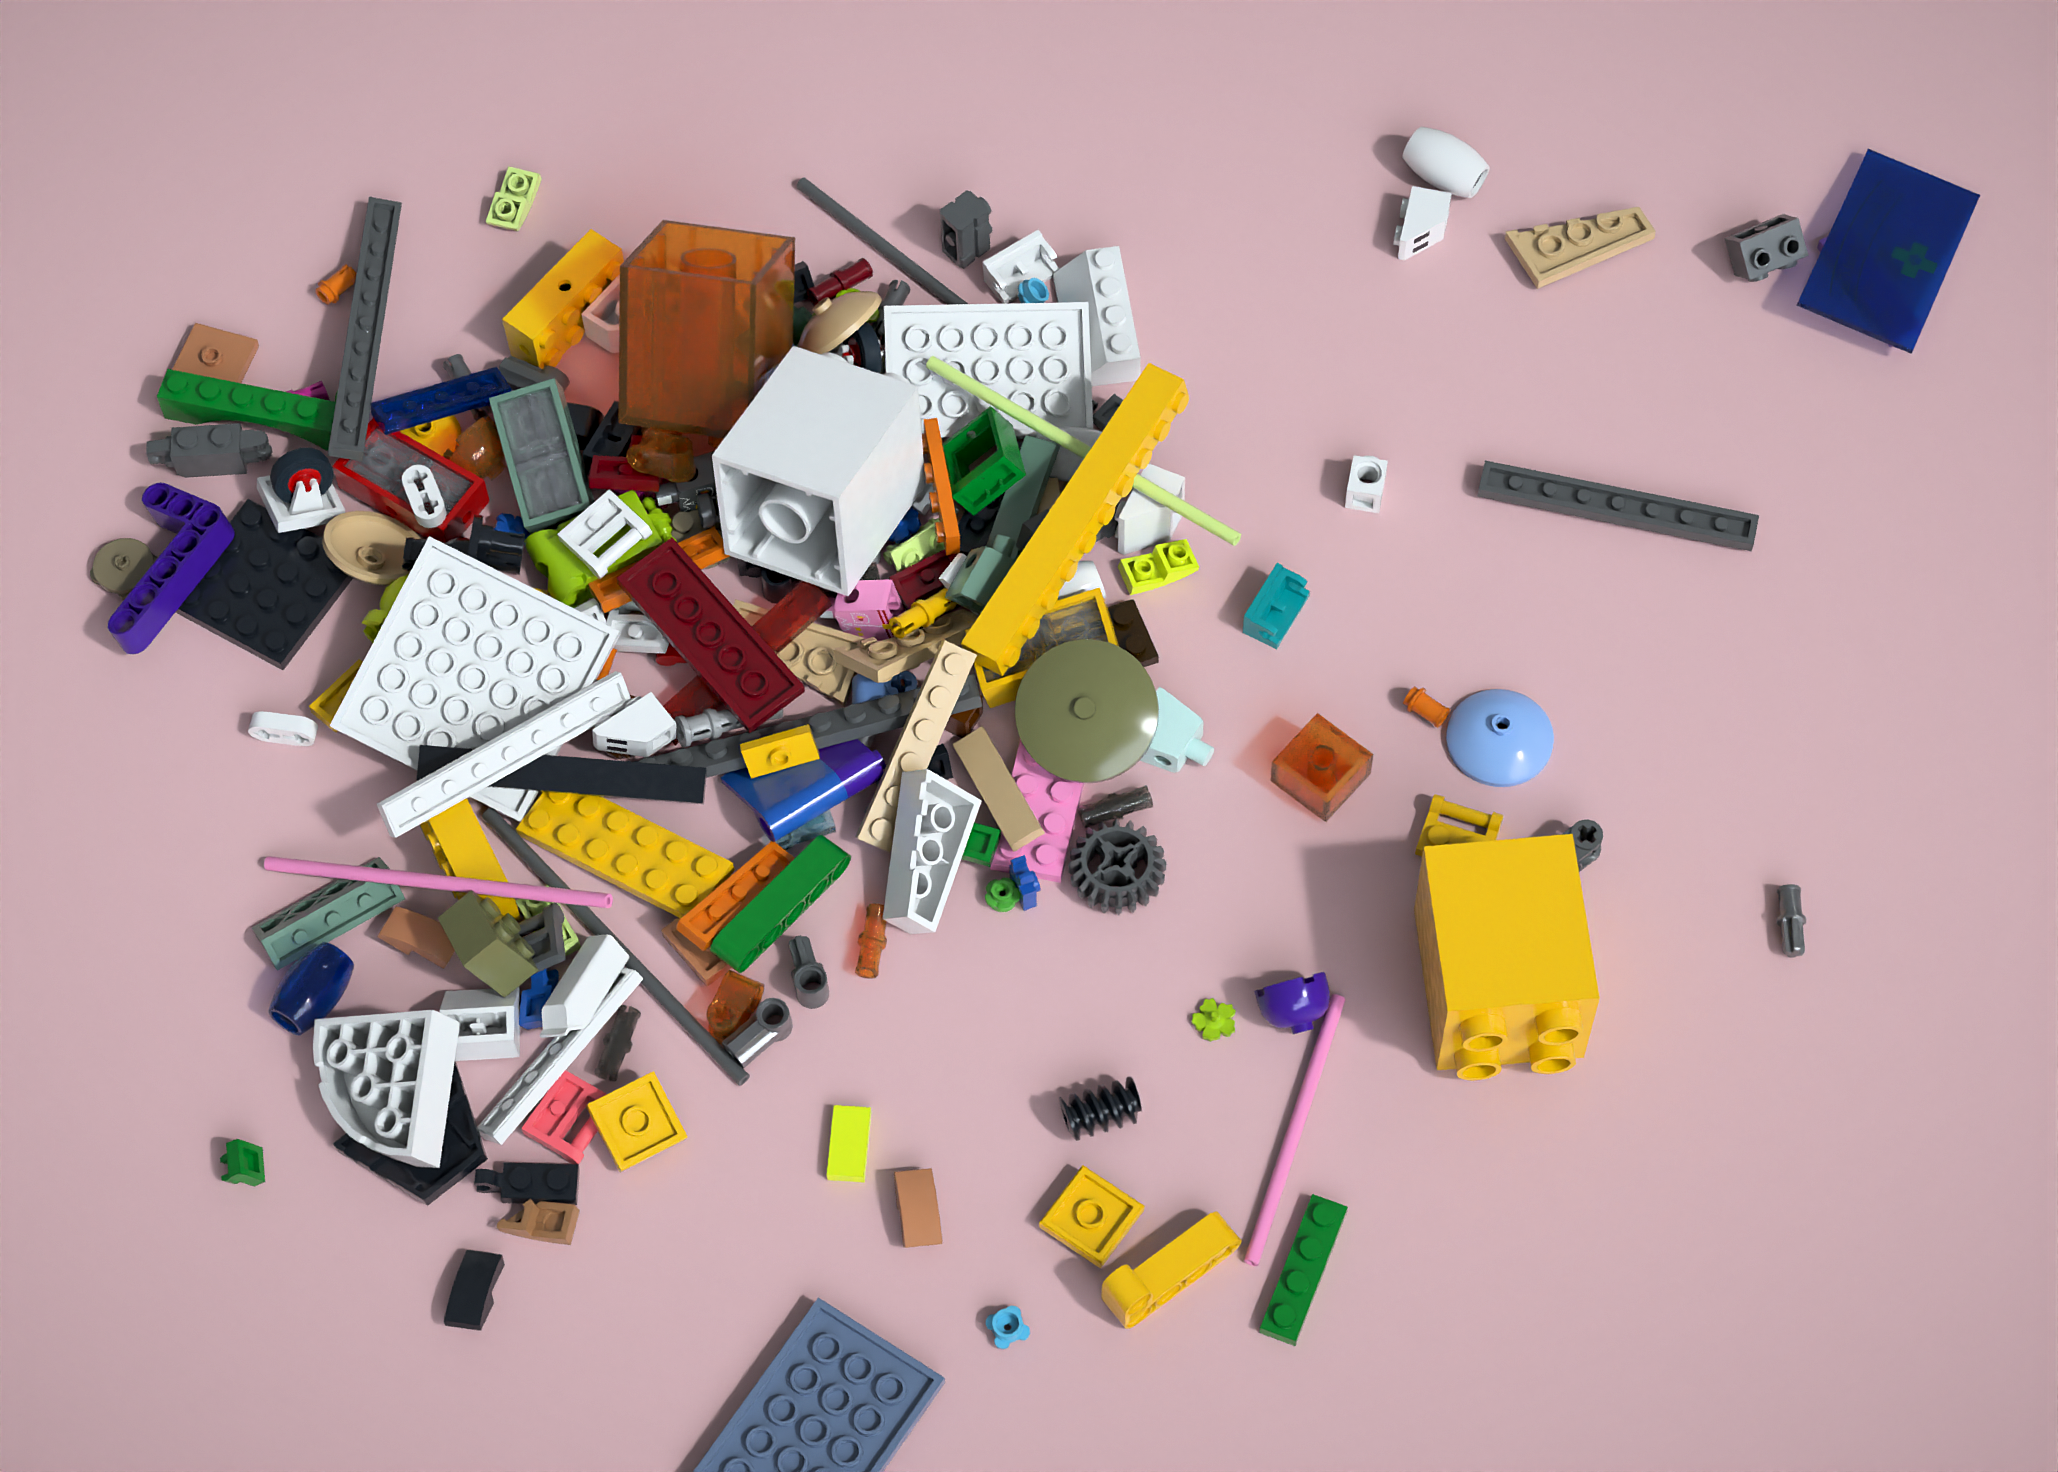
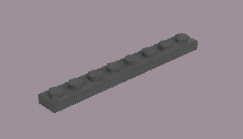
(1618, 505)

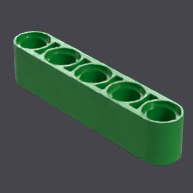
(780, 904)

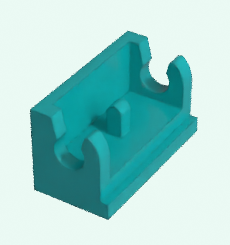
(1276, 606)

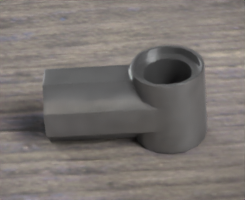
(756, 1034)

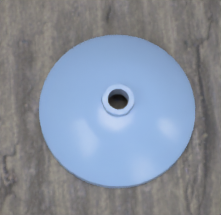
(1496, 754)

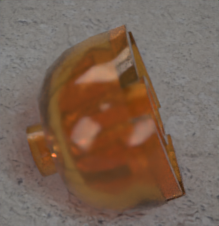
(479, 450)

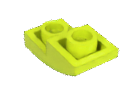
(1161, 567)

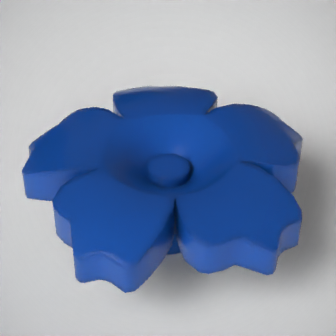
(507, 523)
(909, 524)

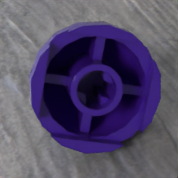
(1295, 1002)

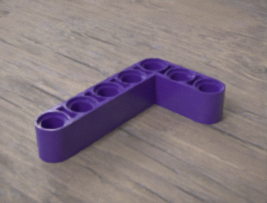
(200, 540)

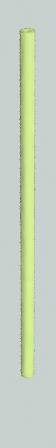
(1079, 448)

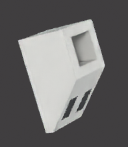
(1424, 221)
(637, 729)

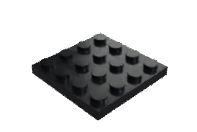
(266, 588)

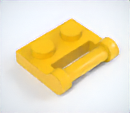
(1441, 833)

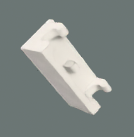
(1019, 262)

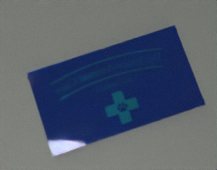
(1889, 251)

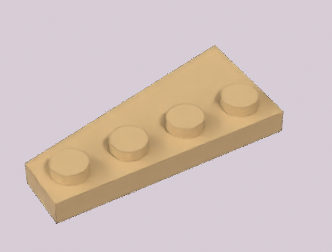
(1571, 247)
(812, 655)
(893, 656)

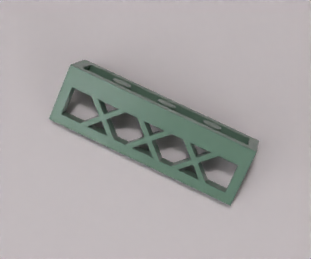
(324, 916)

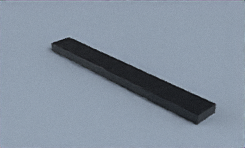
(587, 776)

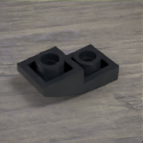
(472, 1290)

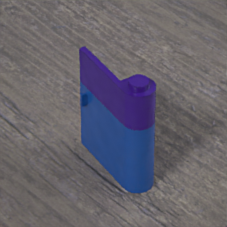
(805, 791)

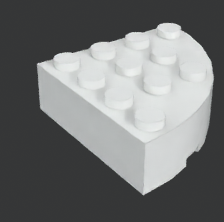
(389, 1080)

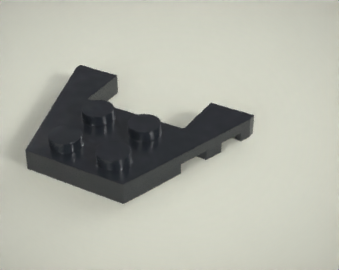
(460, 1152)

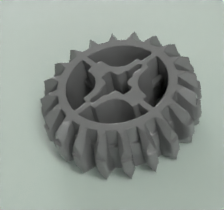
(1106, 844)

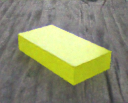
(849, 1143)

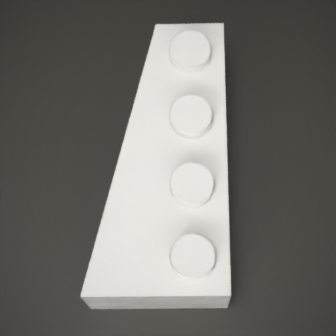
(926, 849)

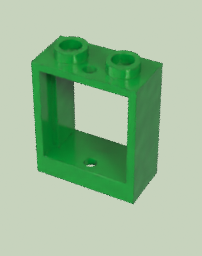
(993, 476)

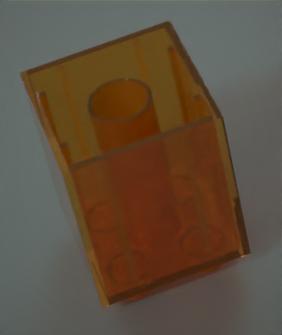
(702, 326)

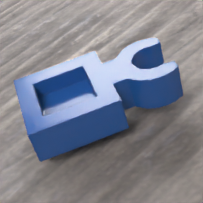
(1025, 881)

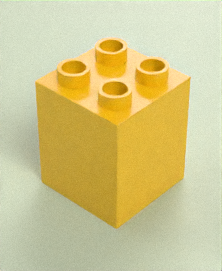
(1505, 955)

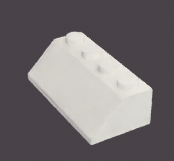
(1100, 280)

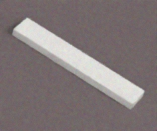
(552, 1063)

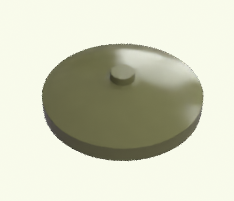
(1086, 711)

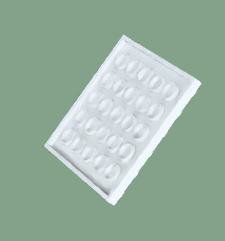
(467, 662)

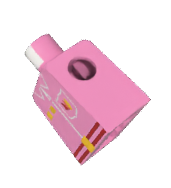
(867, 609)

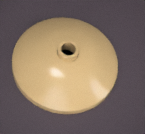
(837, 320)
(367, 546)

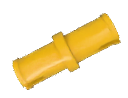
(921, 614)

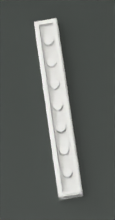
(503, 754)

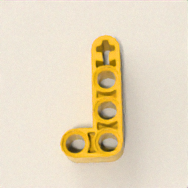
(1141, 1291)

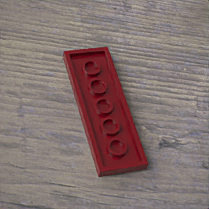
(710, 635)

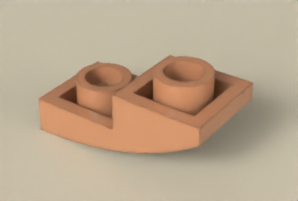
(419, 933)
(918, 1208)

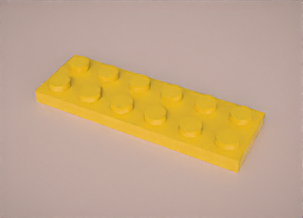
(625, 850)

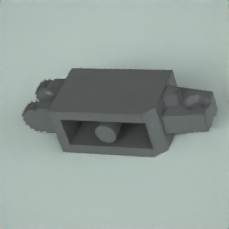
(210, 450)

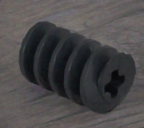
(1101, 1108)

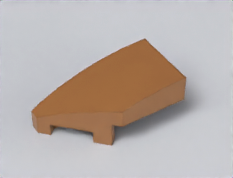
(543, 1222)

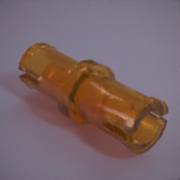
(871, 942)

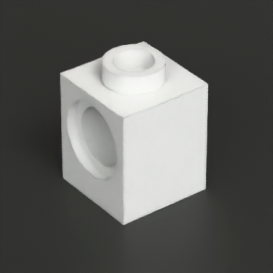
(1366, 495)

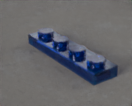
(439, 400)

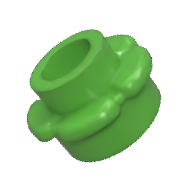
(998, 902)

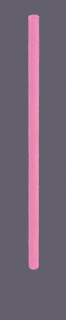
(439, 882)

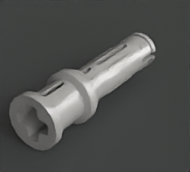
(708, 725)

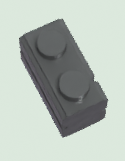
(965, 228)

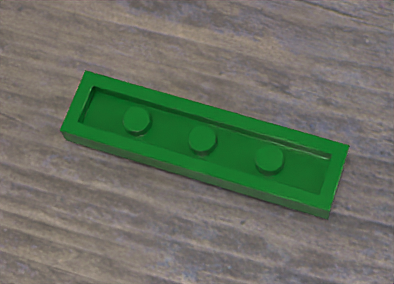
(1303, 1270)

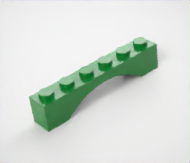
(207, 399)

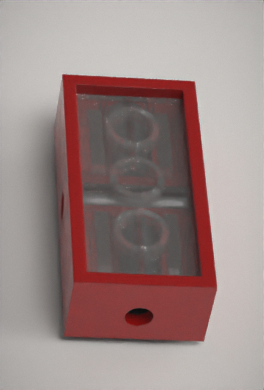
(379, 482)

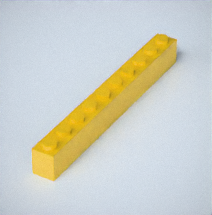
(1076, 519)

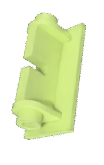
(915, 549)

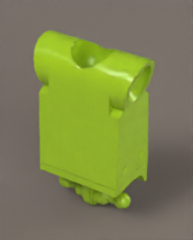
(569, 575)

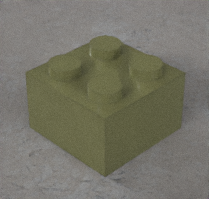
(488, 943)

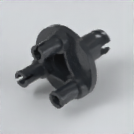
(492, 547)

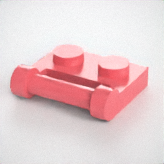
(559, 1112)

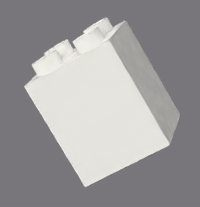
(820, 469)

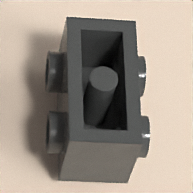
(1766, 247)

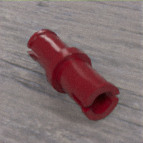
(840, 281)

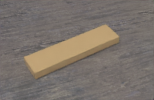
(998, 788)

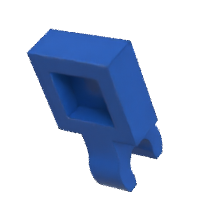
(534, 999)

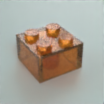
(1321, 767)

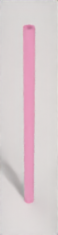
(1294, 1131)

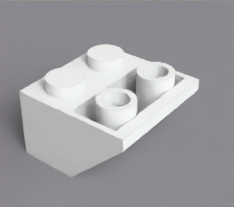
(1144, 520)
(487, 1023)

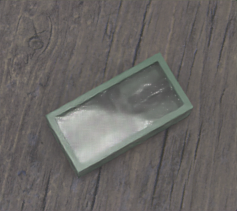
(542, 455)

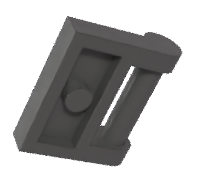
(546, 942)

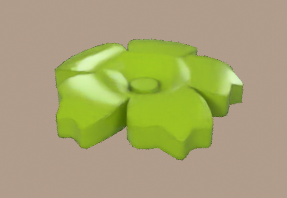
(1214, 1020)

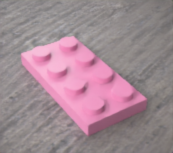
(1056, 809)

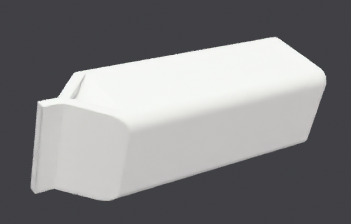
(583, 986)

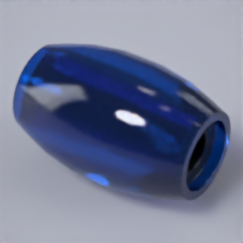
(311, 988)

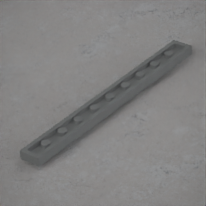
(365, 330)
(827, 729)

